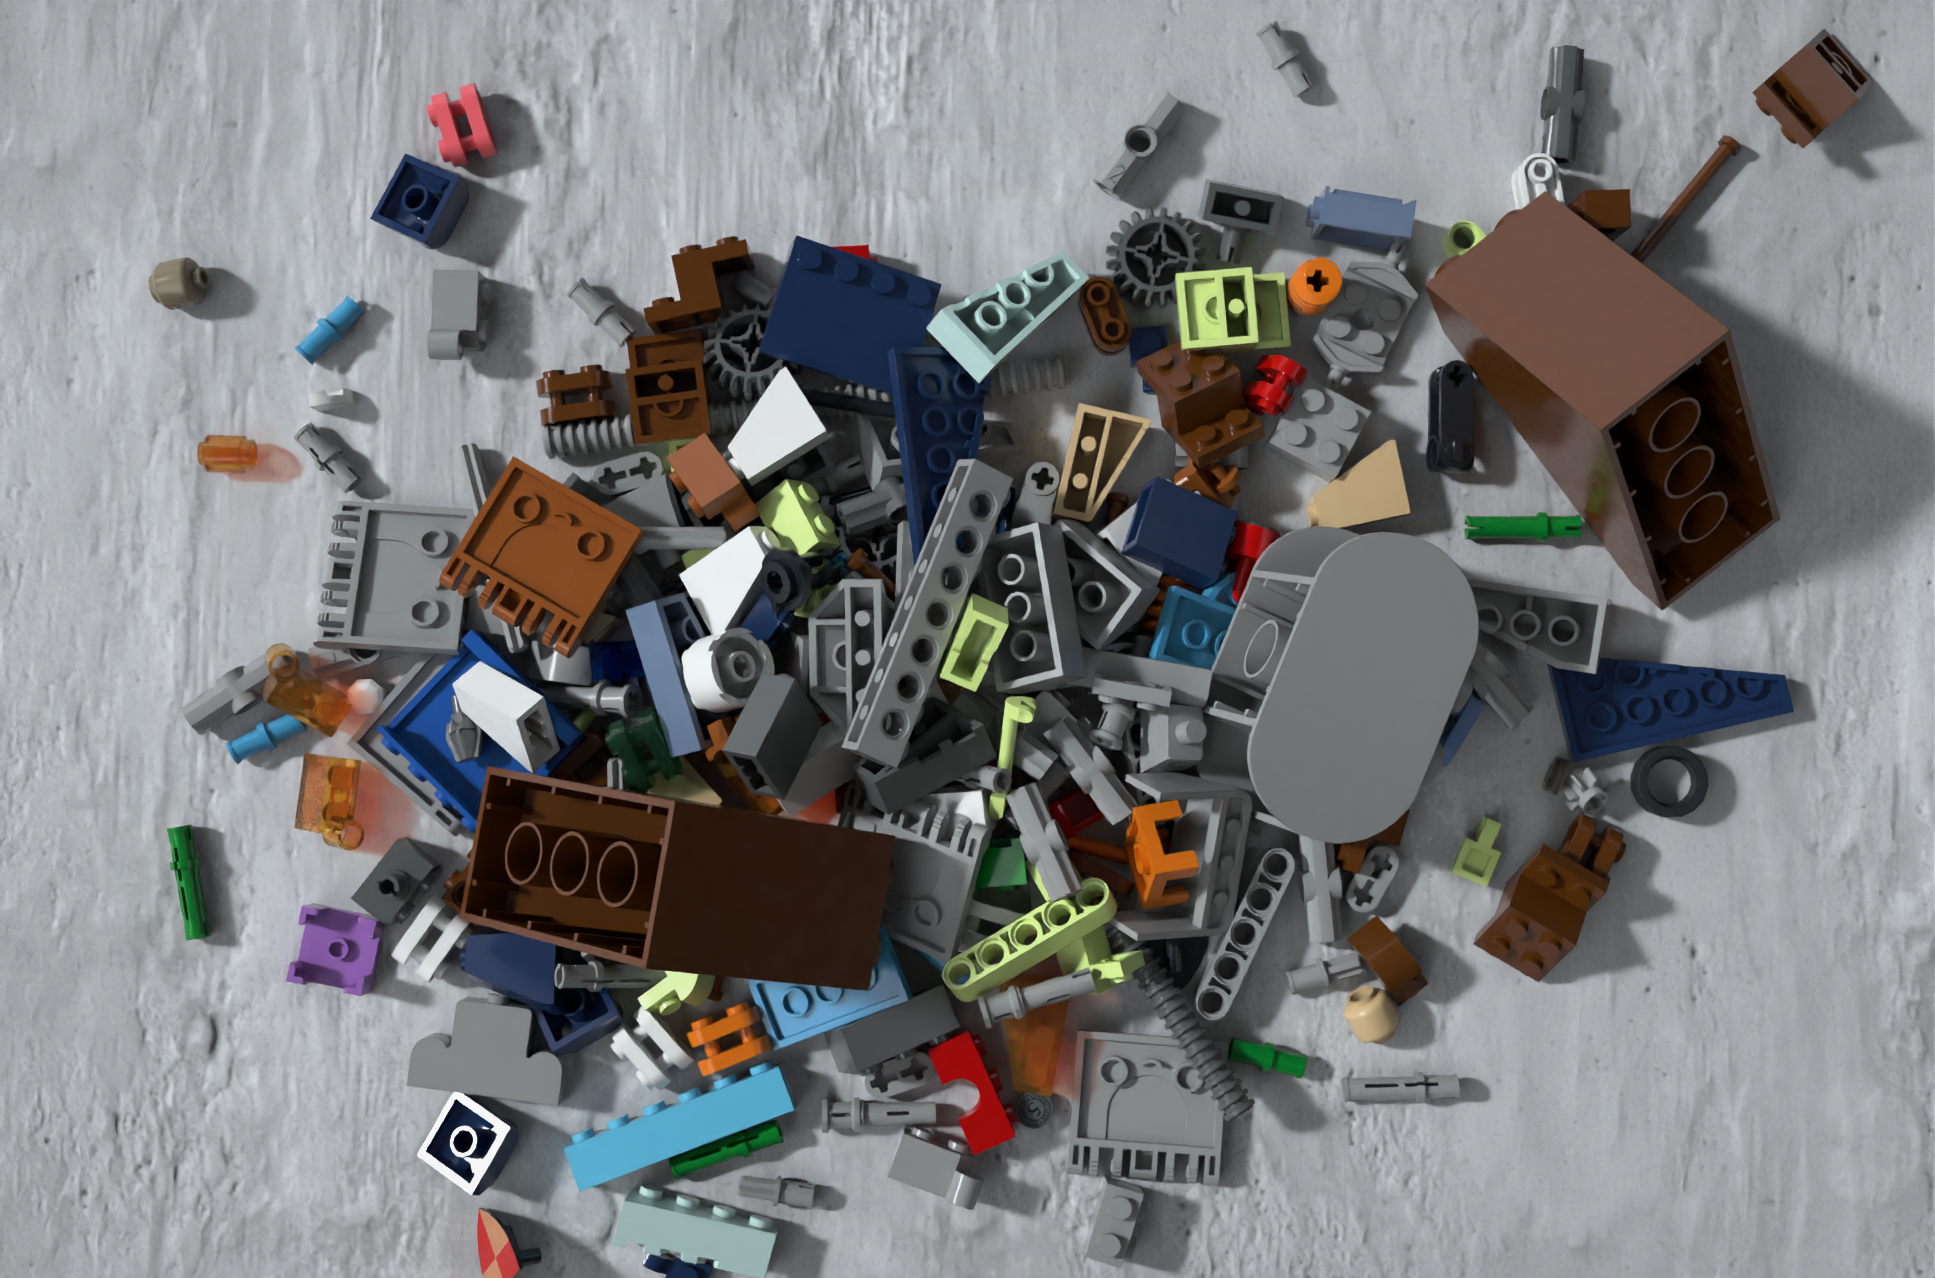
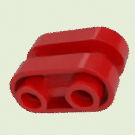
(1270, 393)

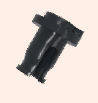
(789, 577)

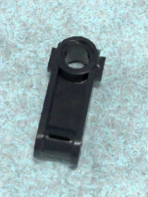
(1450, 419)

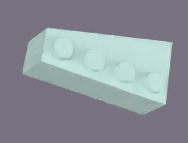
(998, 320)
(696, 1231)

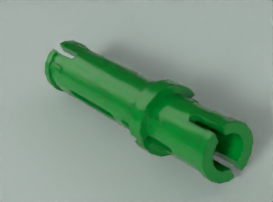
(1536, 527)
(189, 883)
(726, 1149)

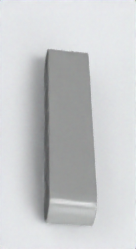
(1243, 952)

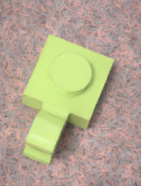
(1476, 858)

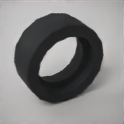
(1697, 774)

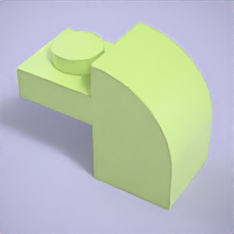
(1095, 953)
(674, 989)

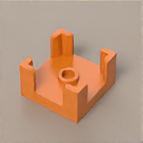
(1147, 860)

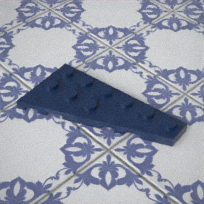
(936, 424)
(1655, 702)

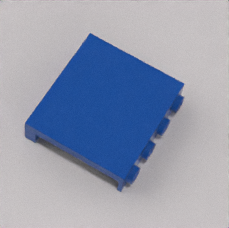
(421, 732)

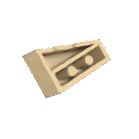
(1094, 459)

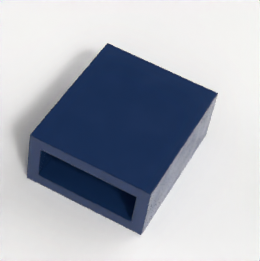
(1180, 533)

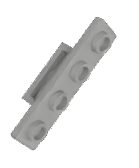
(1143, 680)

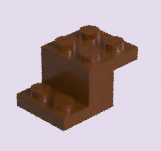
(1812, 89)
(699, 285)
(668, 387)
(1200, 401)
(1541, 913)

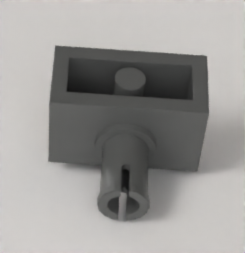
(1239, 210)
(397, 882)

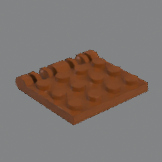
(546, 551)

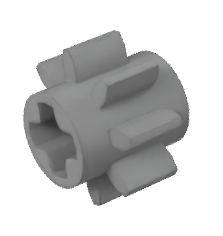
(1585, 790)

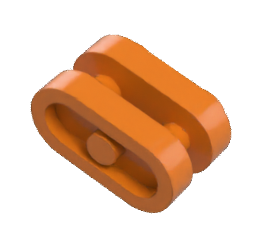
(707, 1031)

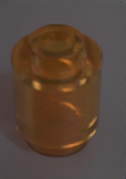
(227, 454)

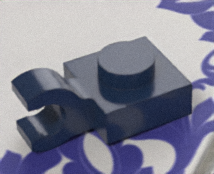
(1145, 342)
(675, 1267)

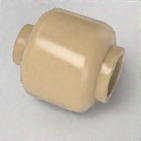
(1371, 1015)

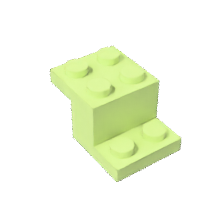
(1232, 310)

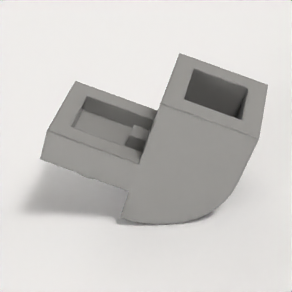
(552, 666)

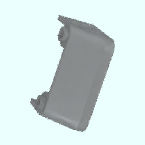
(1216, 829)

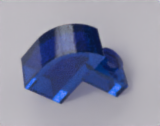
(615, 662)

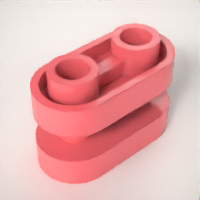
(444, 114)

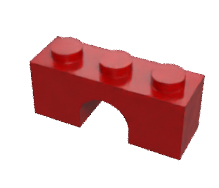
(989, 1120)

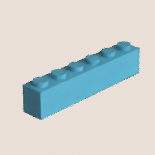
(679, 1126)

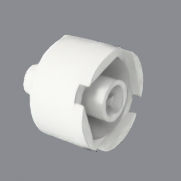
(725, 669)

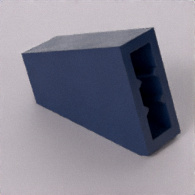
(515, 968)

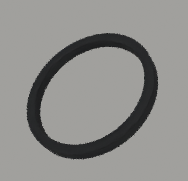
(673, 493)

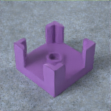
(337, 949)

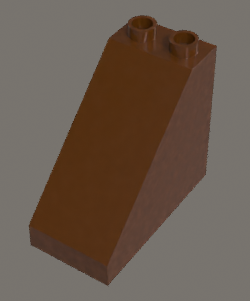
(1614, 391)
(677, 882)

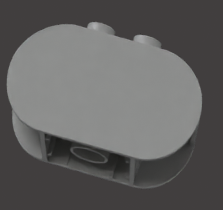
(1340, 680)

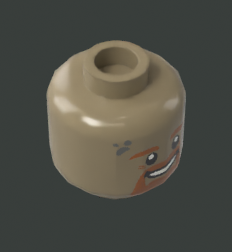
(179, 283)

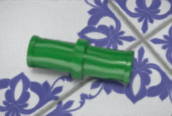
(1267, 1057)

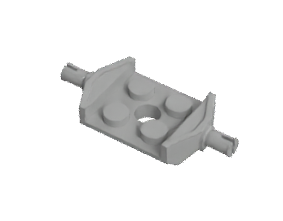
(1378, 291)

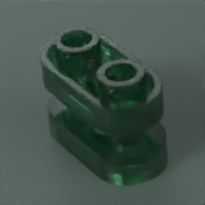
(637, 769)

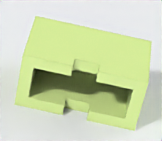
(797, 517)
(974, 642)

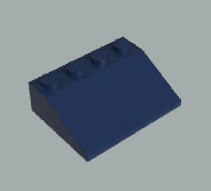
(845, 314)

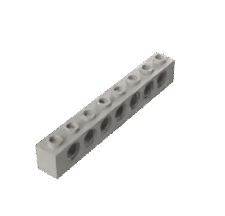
(910, 624)

